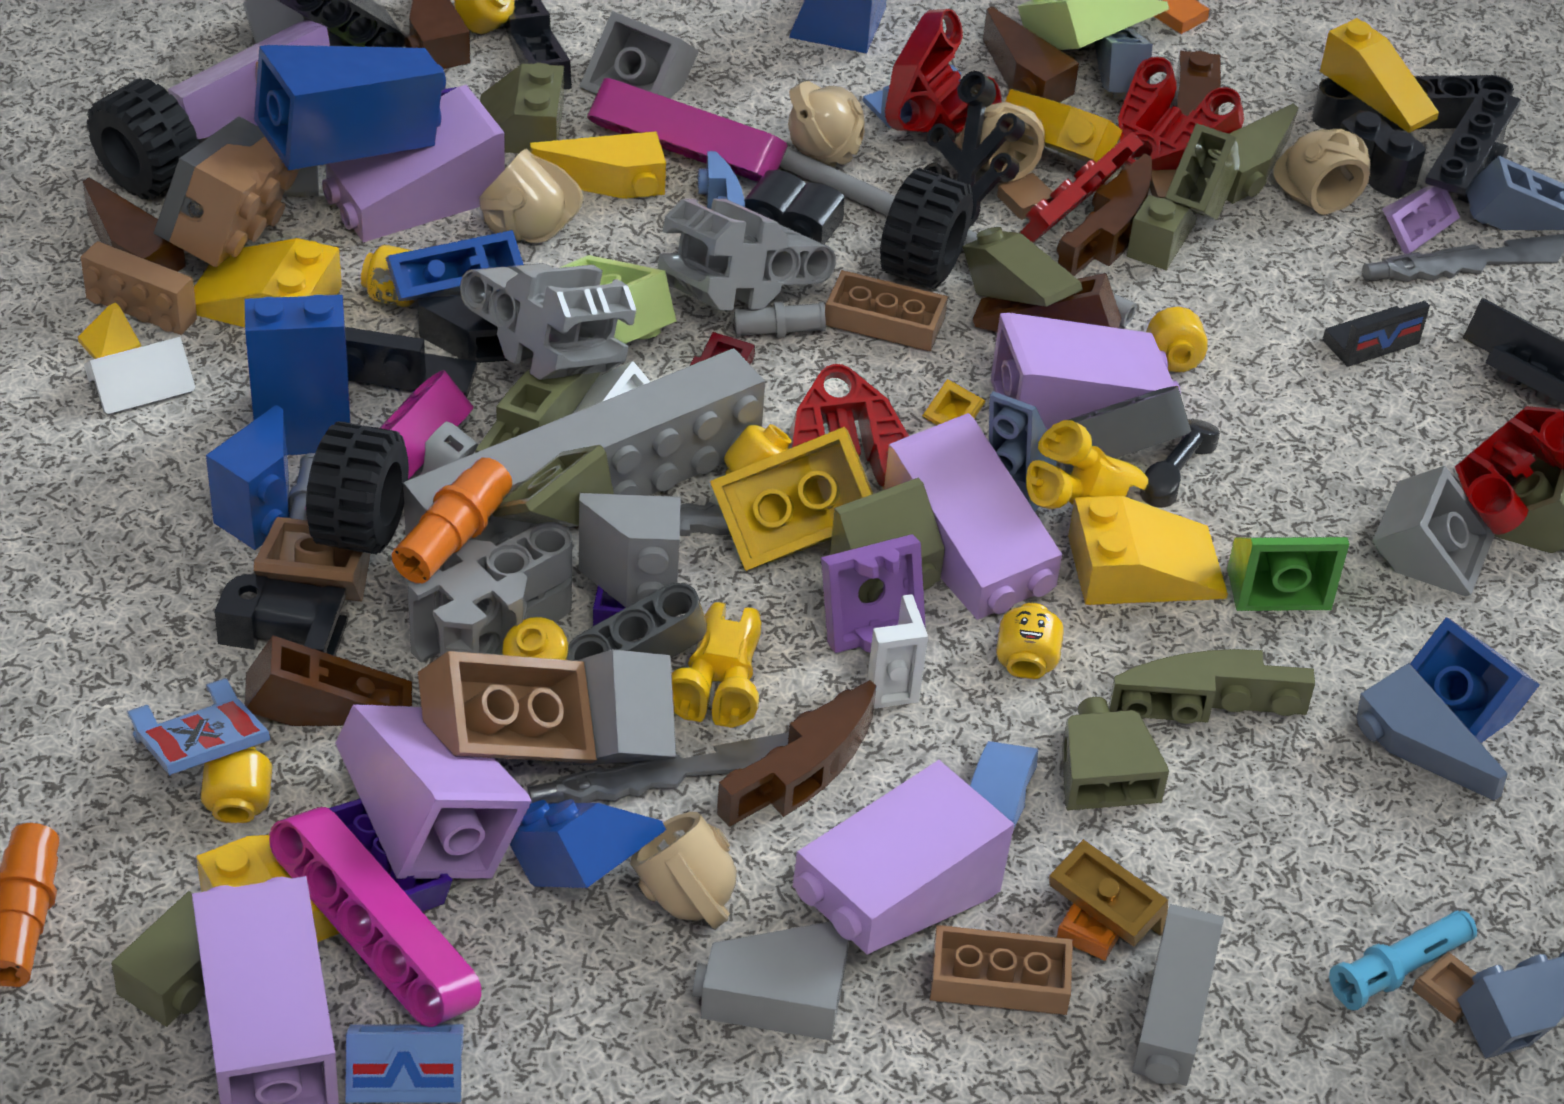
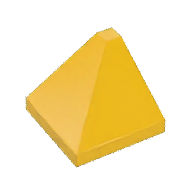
(109, 334)
(951, 403)

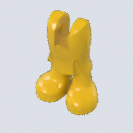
(1092, 473)
(725, 657)

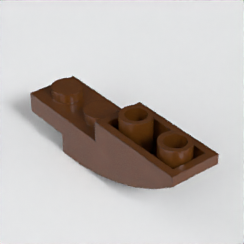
(1108, 228)
(816, 753)

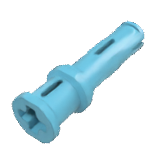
(1386, 966)

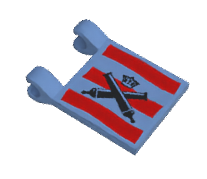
(200, 734)

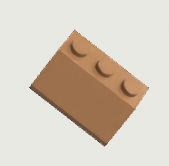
(508, 707)

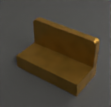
(1110, 893)

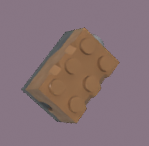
(224, 193)

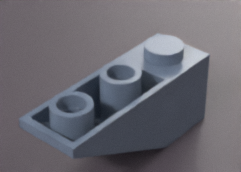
(1015, 437)
(1515, 1005)

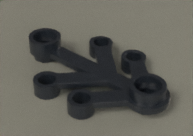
(978, 93)

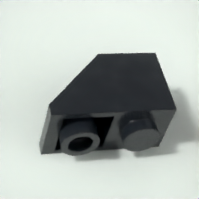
(458, 329)

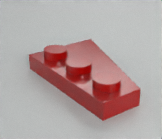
(1070, 195)

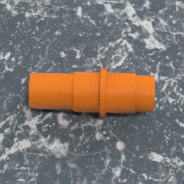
(455, 516)
(25, 898)

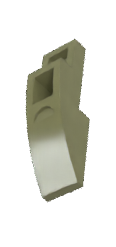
(536, 403)
(1195, 682)

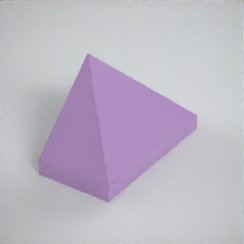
(1420, 216)

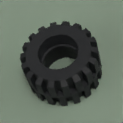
(140, 136)
(926, 228)
(356, 487)

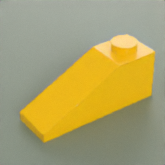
(1376, 74)
(1070, 128)
(610, 164)

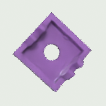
(852, 621)

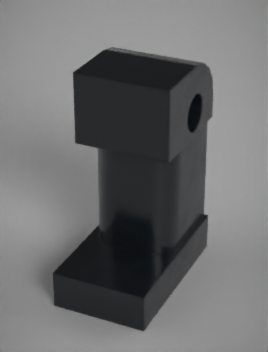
(280, 609)

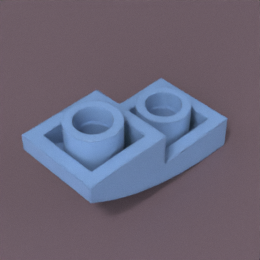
(719, 181)
(1004, 775)

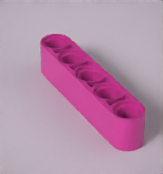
(686, 128)
(424, 412)
(376, 916)

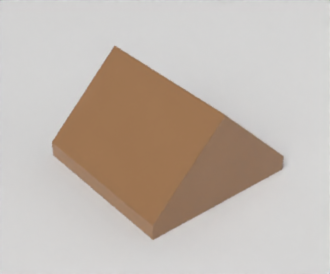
(295, 557)

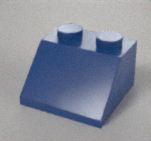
(251, 479)
(578, 842)

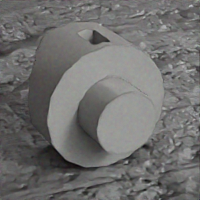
(441, 453)

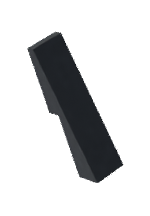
(532, 37)

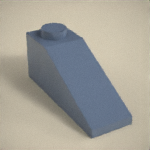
(1119, 59)
(1516, 198)
(1423, 730)

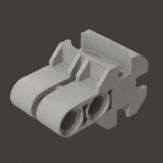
(738, 255)
(551, 316)
(492, 592)

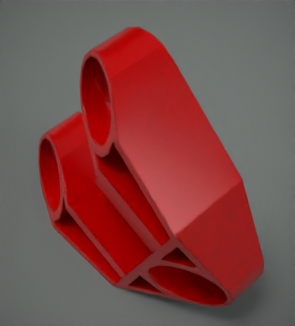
(927, 79)
(1167, 129)
(864, 403)
(1506, 452)

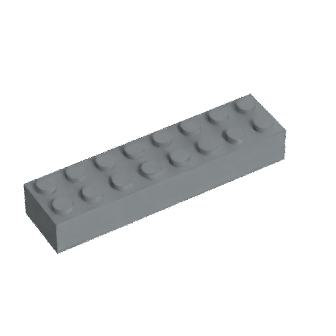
(648, 433)

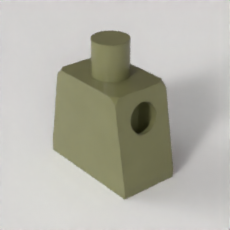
(1203, 176)
(1110, 759)

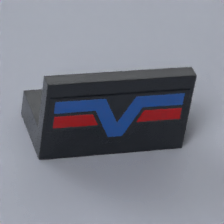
(1377, 333)

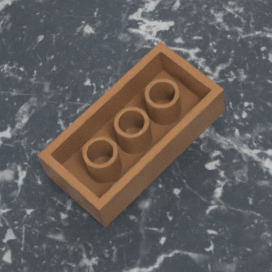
(139, 287)
(885, 310)
(1001, 970)

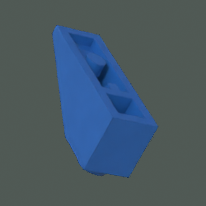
(440, 268)

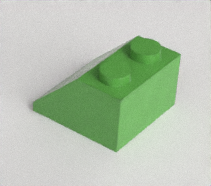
(1286, 572)

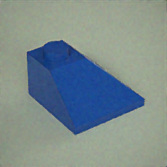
(1473, 679)

